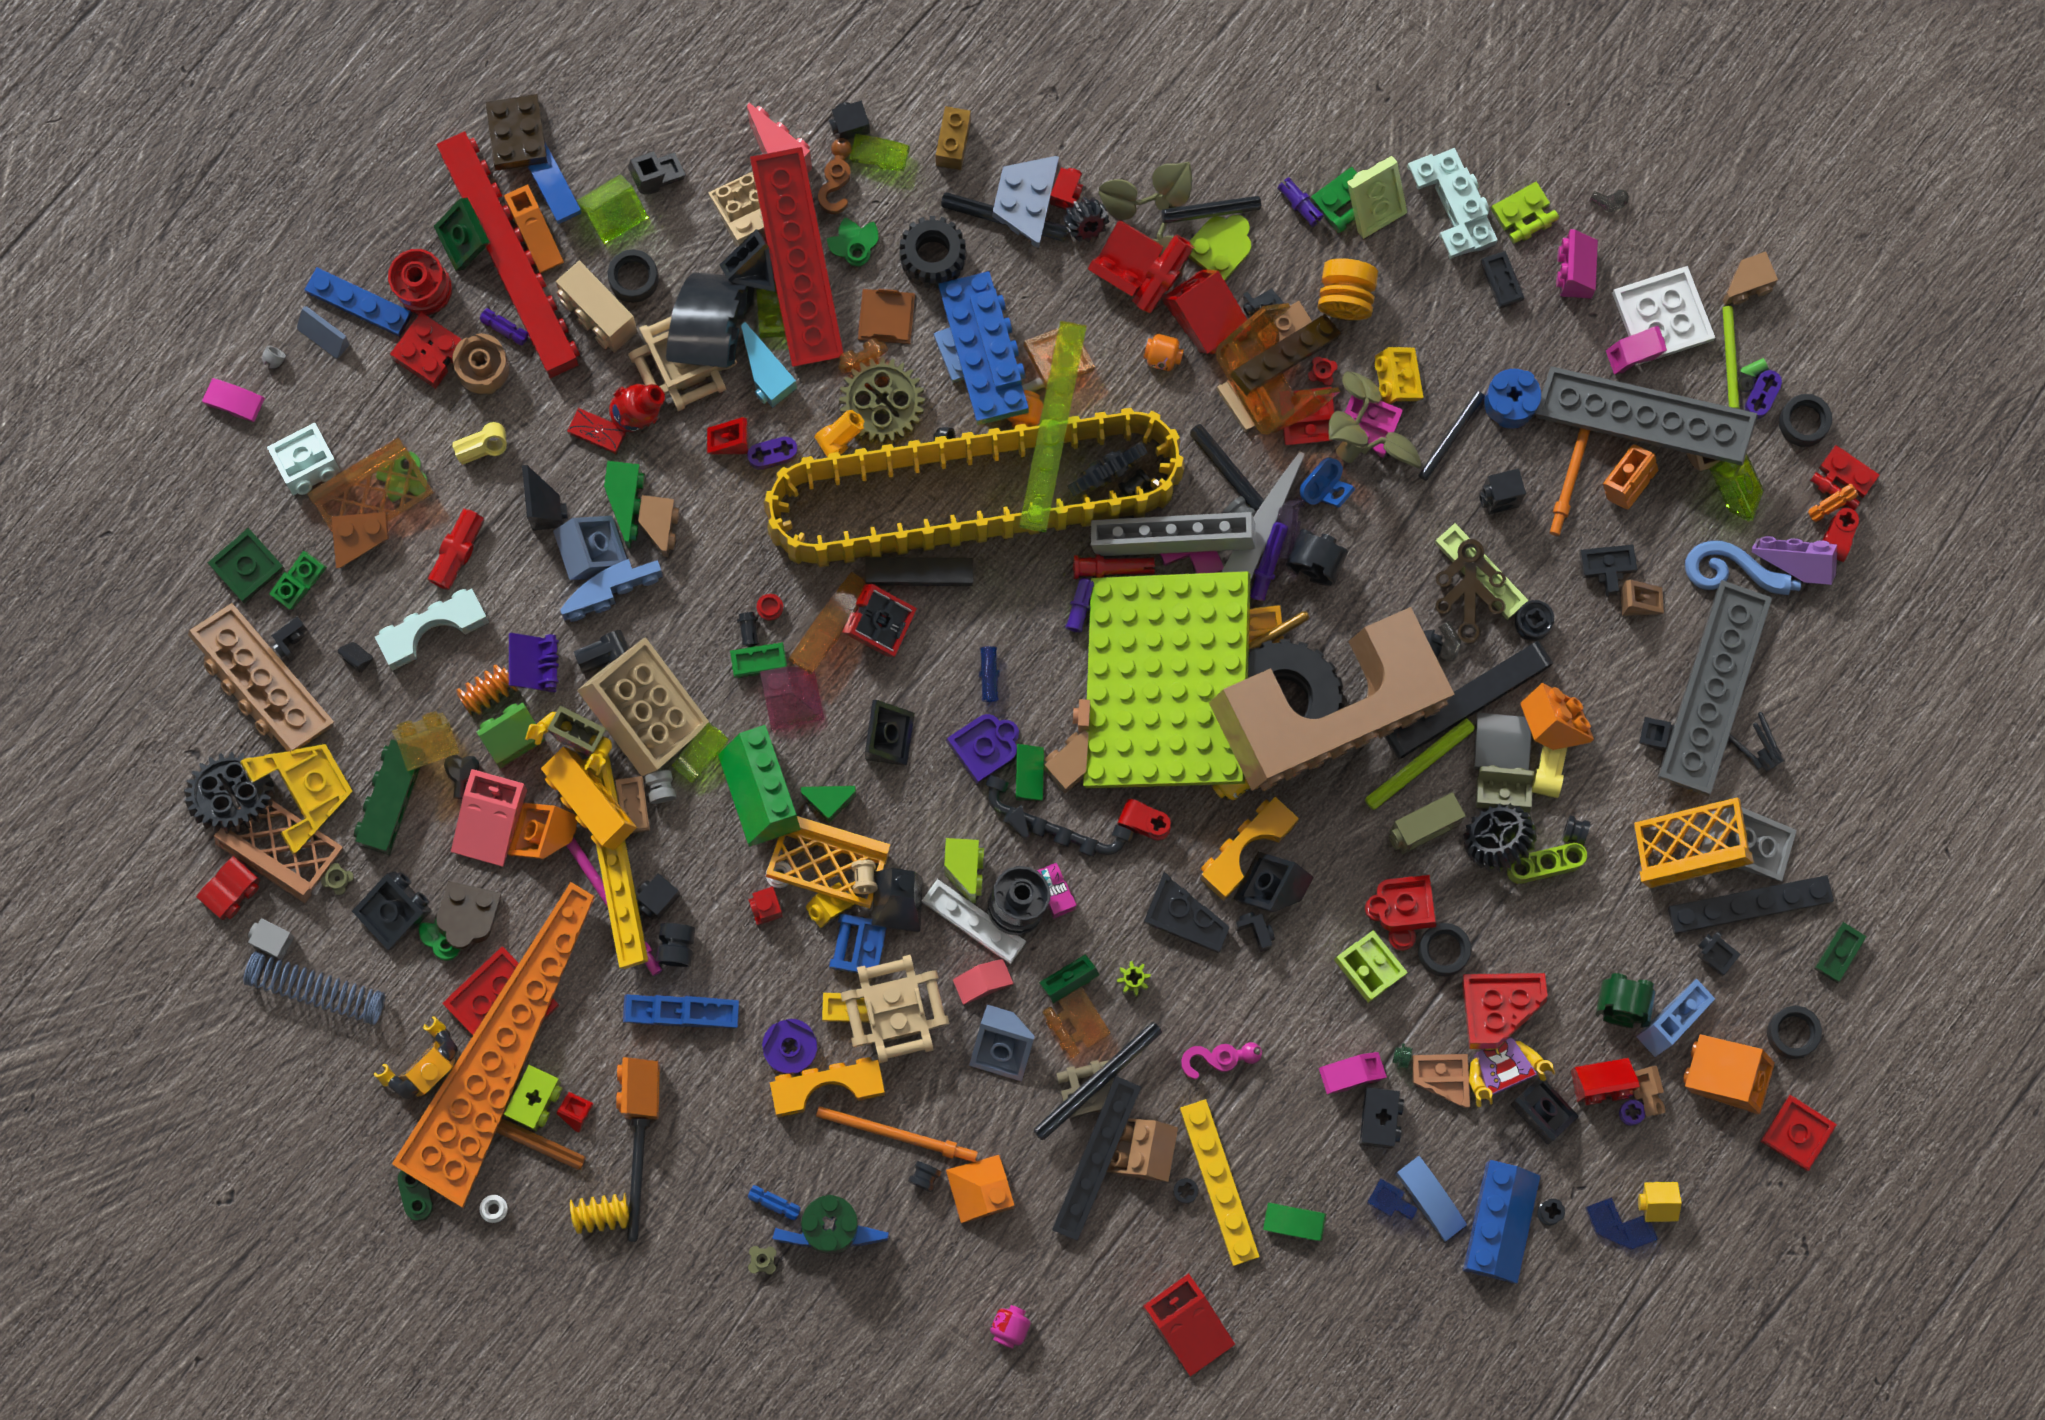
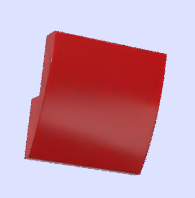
(1313, 428)

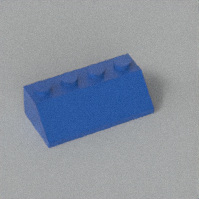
(1501, 1221)

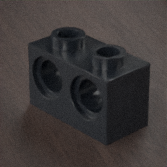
(1502, 491)

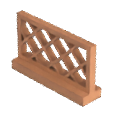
(271, 868)

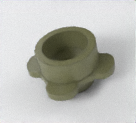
(336, 871)
(767, 1266)

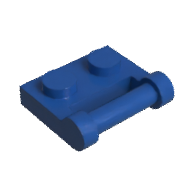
(867, 946)

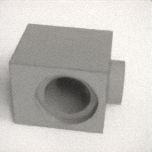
(270, 938)

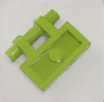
(1519, 207)

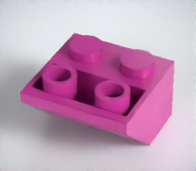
(1578, 265)

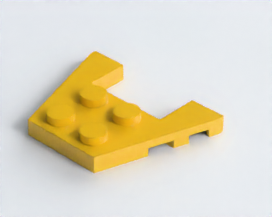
(312, 781)

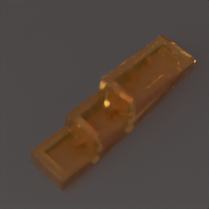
(828, 625)

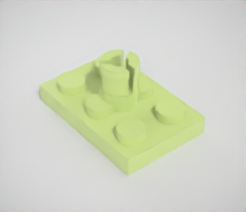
(1377, 196)

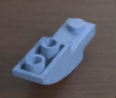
(598, 591)

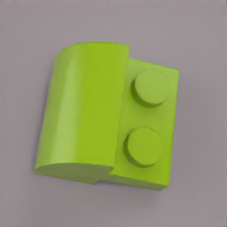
(1370, 966)

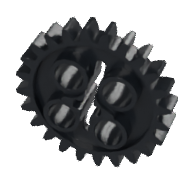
(1099, 474)
(205, 803)

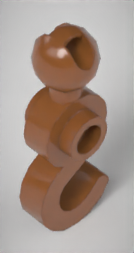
(837, 175)

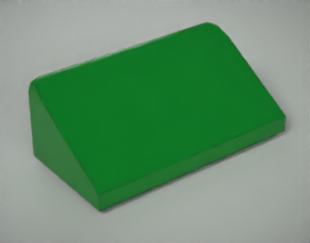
(1029, 773)

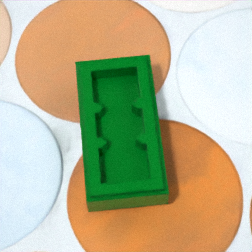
(756, 659)

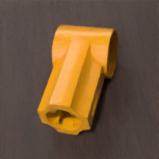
(837, 435)

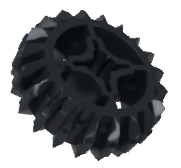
(1506, 824)

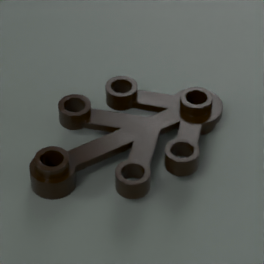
(1470, 586)

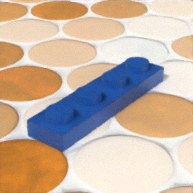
(358, 302)

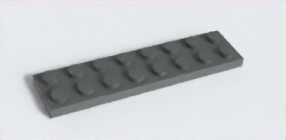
(1647, 415)
(1714, 688)

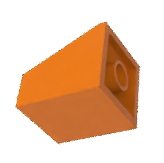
(1729, 1073)

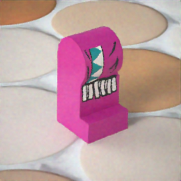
(1061, 900)

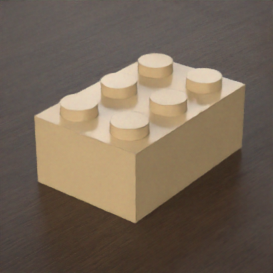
(595, 307)

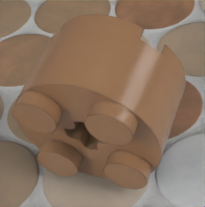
(476, 350)

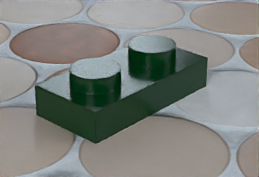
(1840, 952)
(1069, 978)

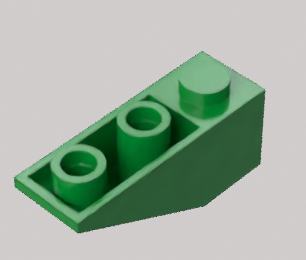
(622, 490)

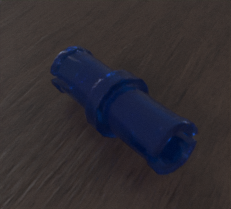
(989, 674)

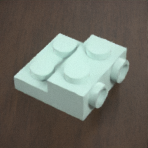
(304, 459)

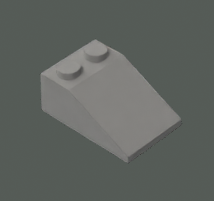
(1767, 841)

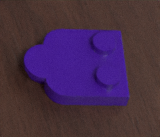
(985, 745)

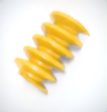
(599, 1214)

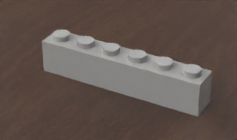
(1173, 534)

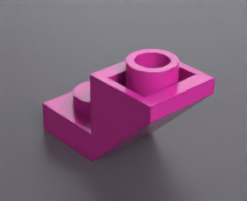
(1636, 349)
(1352, 1072)

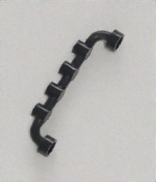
(1062, 835)

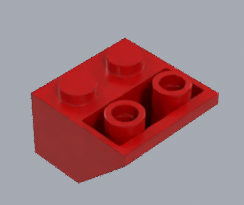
(1603, 1080)

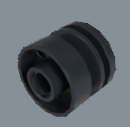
(1018, 900)

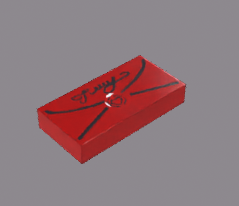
(596, 431)

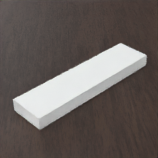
(972, 921)

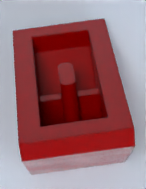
(728, 437)

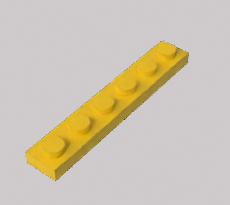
(1219, 1182)

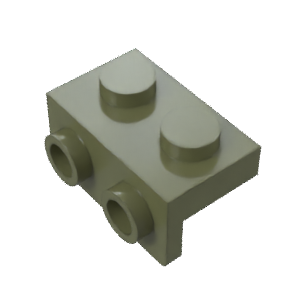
(1505, 787)

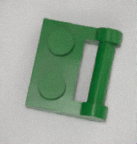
(1333, 198)

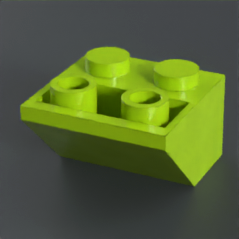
(961, 866)

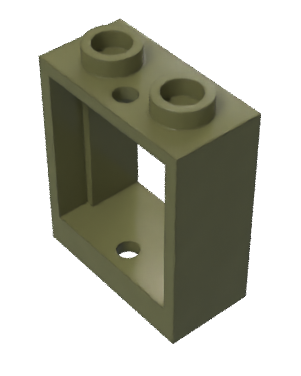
(1426, 824)

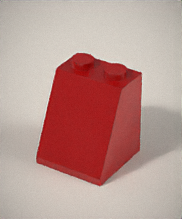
(1205, 309)

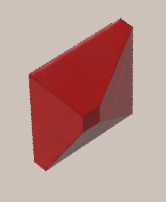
(574, 1111)

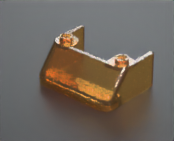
(1275, 403)

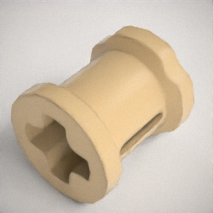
(864, 877)

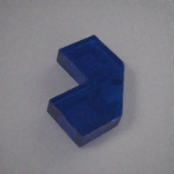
(1608, 1224)

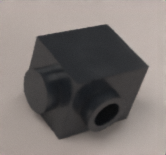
(849, 120)
(656, 896)

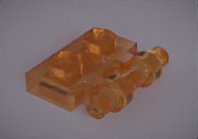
(1083, 1017)

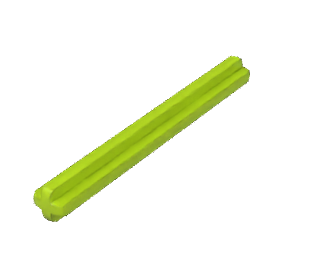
(1419, 764)

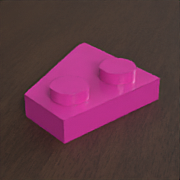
(1376, 421)

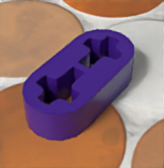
(1768, 397)
(775, 458)

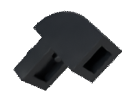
(653, 172)

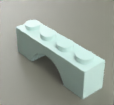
(401, 641)

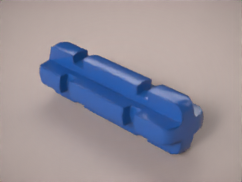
(774, 1202)

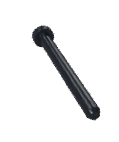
(636, 1177)

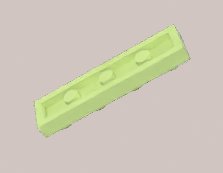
(1513, 598)

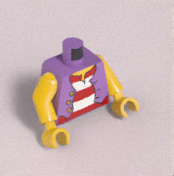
(1505, 1067)

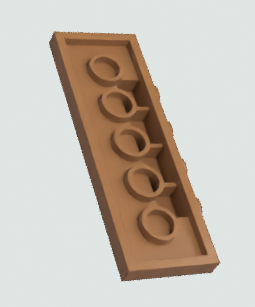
(259, 680)

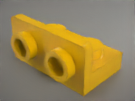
(1398, 375)

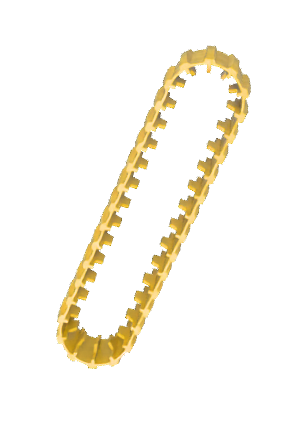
(967, 447)

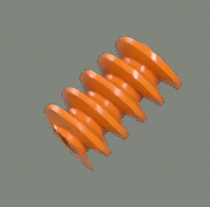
(485, 690)

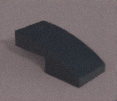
(1656, 733)

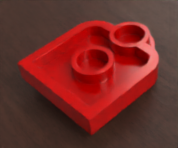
(1403, 904)

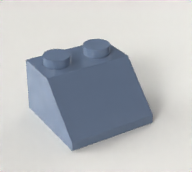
(589, 546)

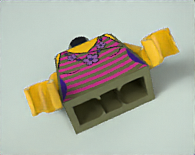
(575, 733)

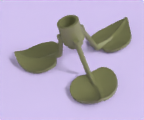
(1173, 187)
(1354, 438)

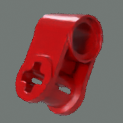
(1842, 535)
(1140, 819)

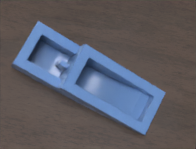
(1431, 1198)

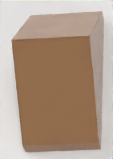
(1641, 599)

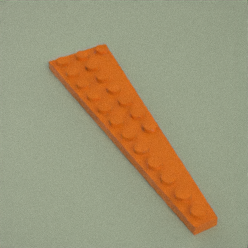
(466, 1111)

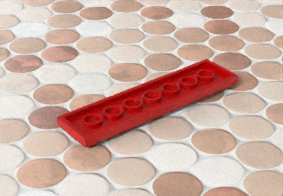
(796, 256)

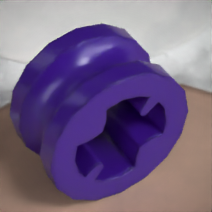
(1636, 1106)

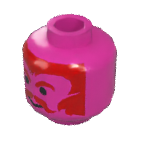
(1010, 1326)

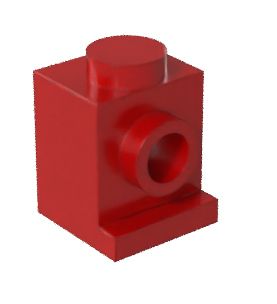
(1066, 188)
(765, 906)

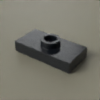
(1502, 279)

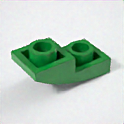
(298, 581)
(1294, 1221)

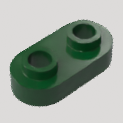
(412, 1193)

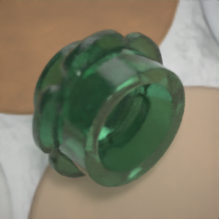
(1402, 1056)

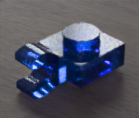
(1388, 1199)

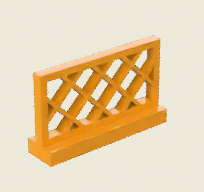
(829, 838)
(1691, 865)

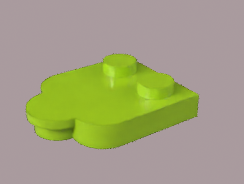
(1222, 244)

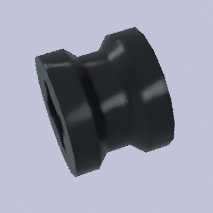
(1576, 830)
(924, 1176)

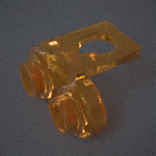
(851, 360)

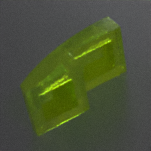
(879, 152)
(769, 314)
(700, 752)

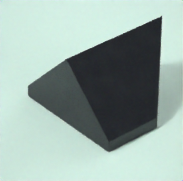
(750, 263)

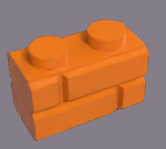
(1630, 476)

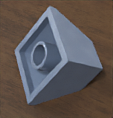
(1002, 1044)

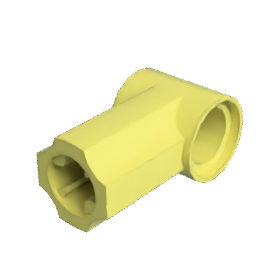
(479, 445)
(1549, 776)

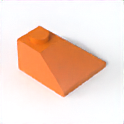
(542, 831)
(980, 1189)

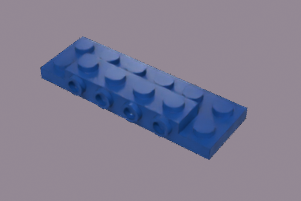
(984, 347)

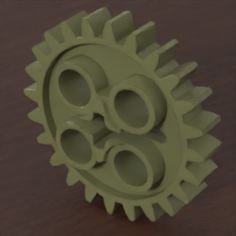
(899, 384)

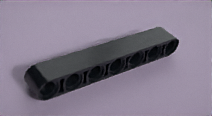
(1472, 698)

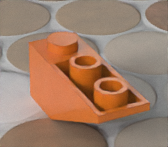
(533, 228)

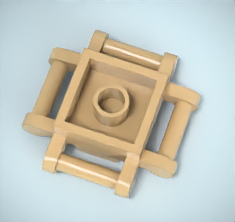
(674, 374)
(895, 1009)

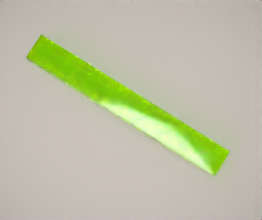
(1053, 426)

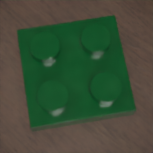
(461, 234)
(246, 565)

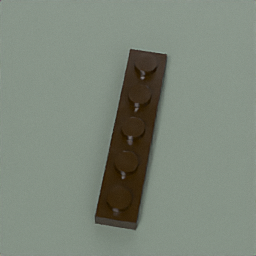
(1285, 354)

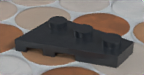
(1185, 917)

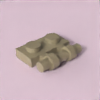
(1072, 1075)

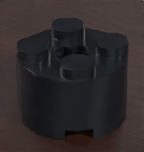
(1317, 557)

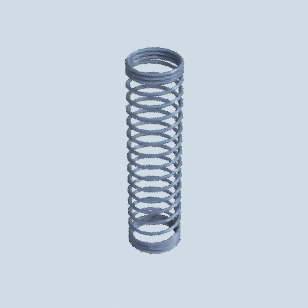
(373, 1004)

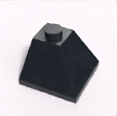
(542, 502)
(1273, 883)
(897, 900)

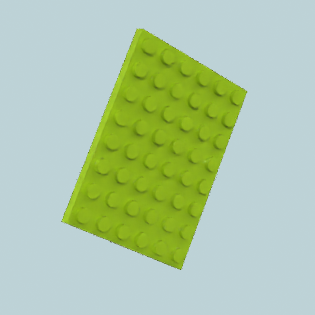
(1153, 668)

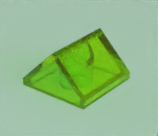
(612, 208)
(1738, 487)

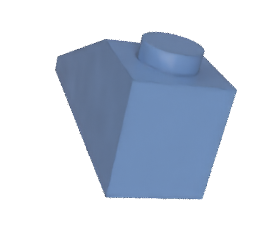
(1675, 1018)

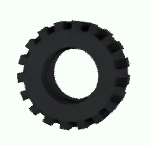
(932, 231)

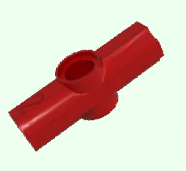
(1163, 273)
(456, 549)

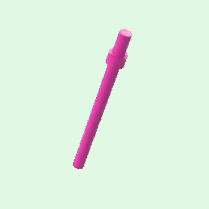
(598, 884)

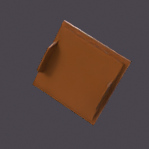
(886, 316)

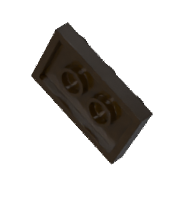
(516, 132)

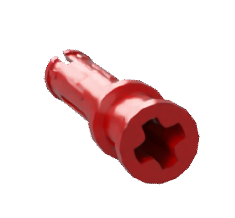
(1099, 566)

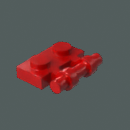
(1846, 470)

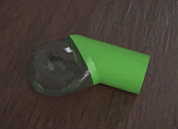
(1748, 374)

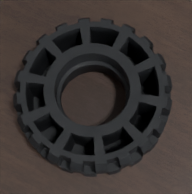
(1305, 669)

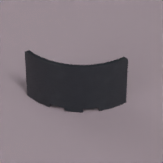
(706, 319)

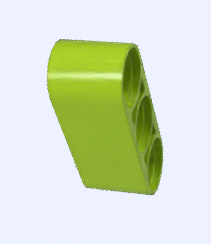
(1560, 863)

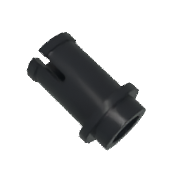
(748, 629)

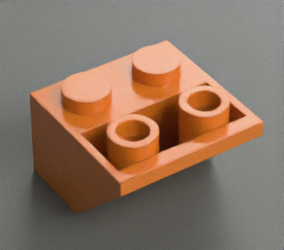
(1556, 718)
(639, 1088)

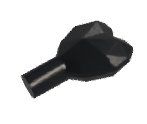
(459, 770)

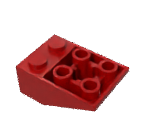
(1188, 1324)

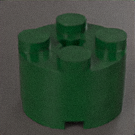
(1626, 1001)
(829, 1208)

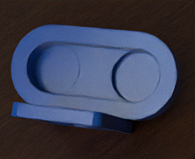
(1324, 482)

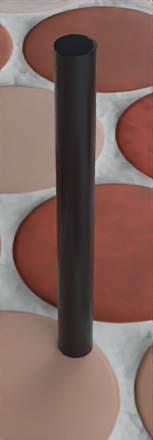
(1451, 435)

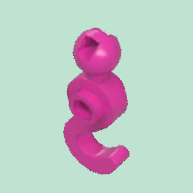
(1223, 1057)

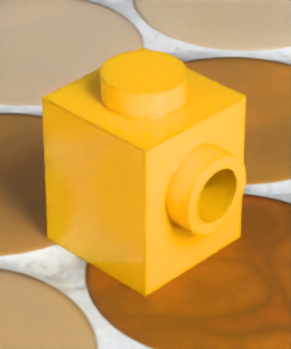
(1660, 1201)

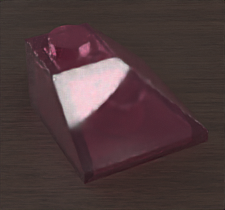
(791, 697)

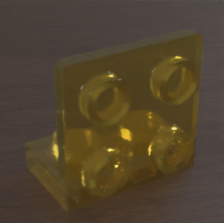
(425, 740)

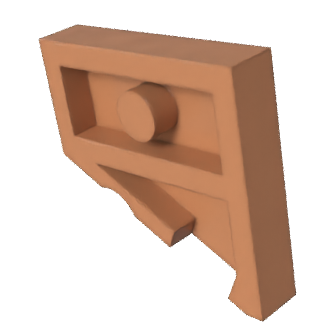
(1443, 1076)

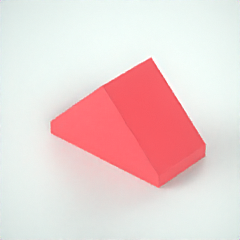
(982, 981)

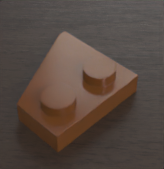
(357, 535)

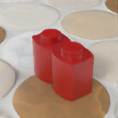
(228, 889)

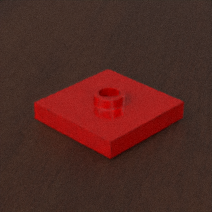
(1798, 1132)

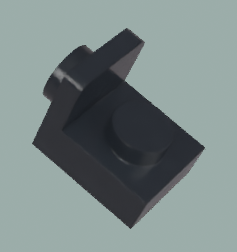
(1253, 305)
(290, 633)

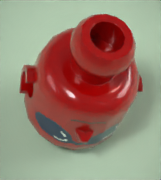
(636, 406)

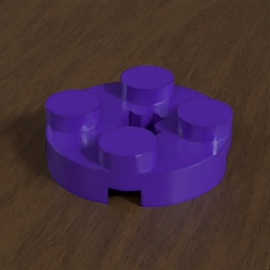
(794, 1061)

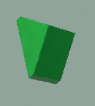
(828, 799)

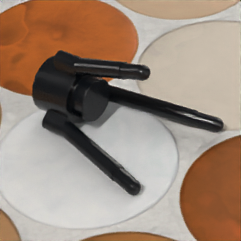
(1768, 756)

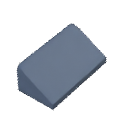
(322, 332)

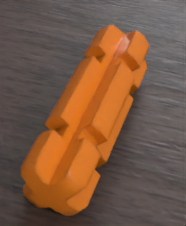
(1833, 503)

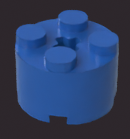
(1502, 408)

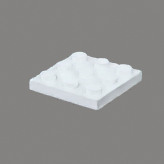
(1666, 302)

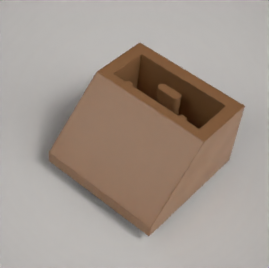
(1145, 1150)

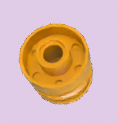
(1347, 289)

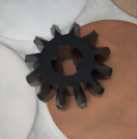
(1086, 219)

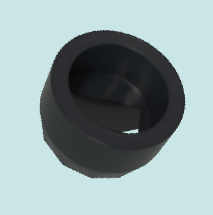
(945, 431)

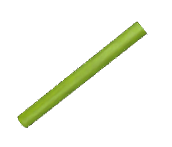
(1730, 353)

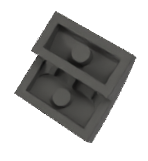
(1502, 741)

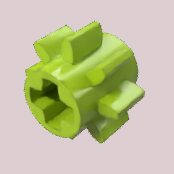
(1138, 973)

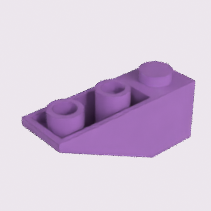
(1803, 560)

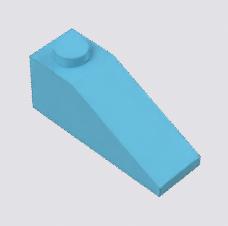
(769, 375)

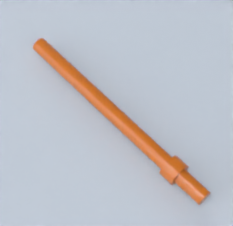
(1562, 507)
(948, 1148)

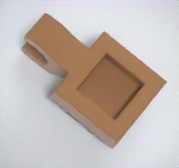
(1650, 1086)

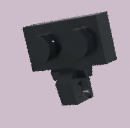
(1608, 565)

